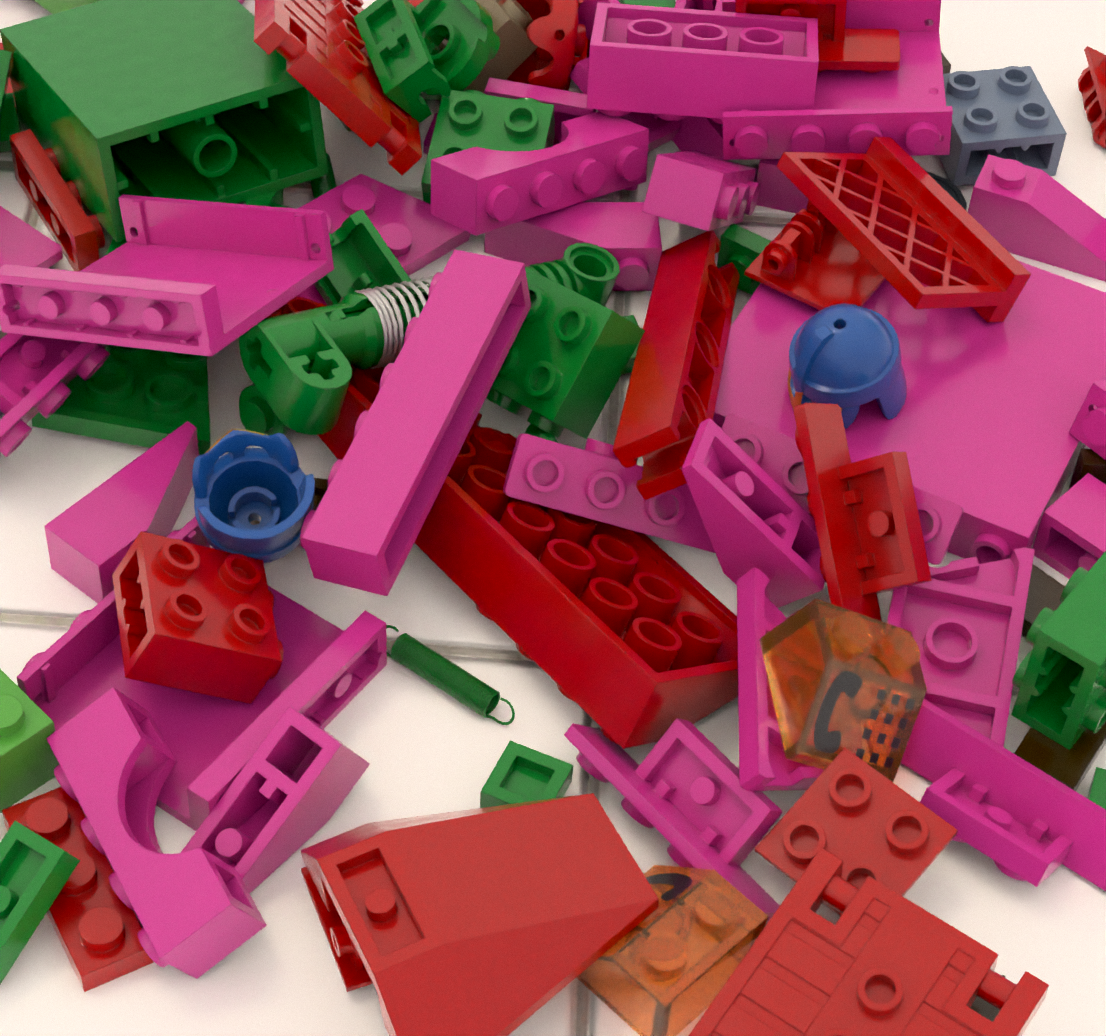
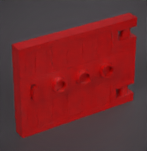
(333, 65)
(870, 974)

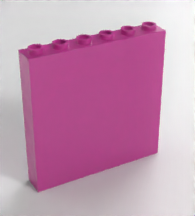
(981, 403)

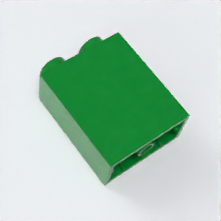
(163, 103)

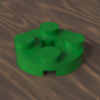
(469, 38)

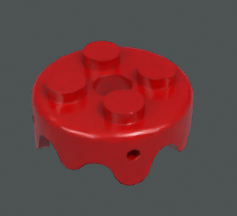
(558, 40)

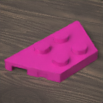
(399, 218)
(969, 635)
(760, 743)

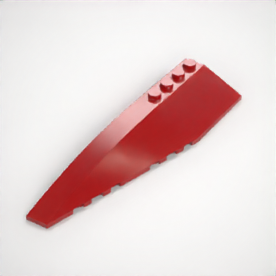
(575, 594)

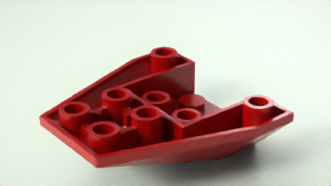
(481, 908)

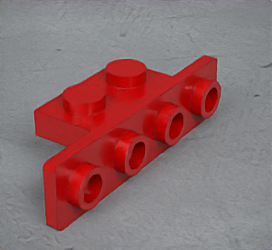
(837, 46)
(860, 512)

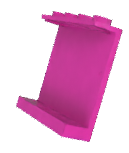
(856, 104)
(180, 282)
(209, 733)

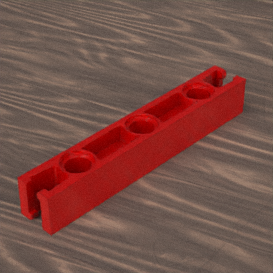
(677, 362)

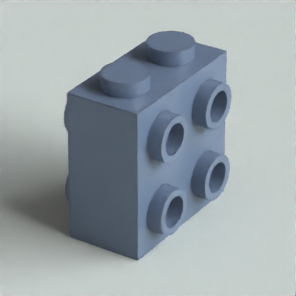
(1001, 116)

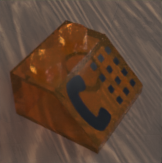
(843, 685)
(679, 954)

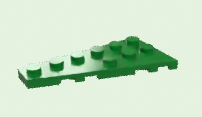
(137, 397)

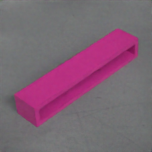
(416, 423)

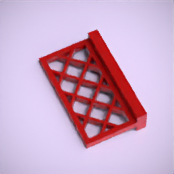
(909, 228)

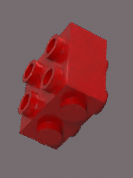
(196, 618)

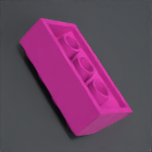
(699, 62)

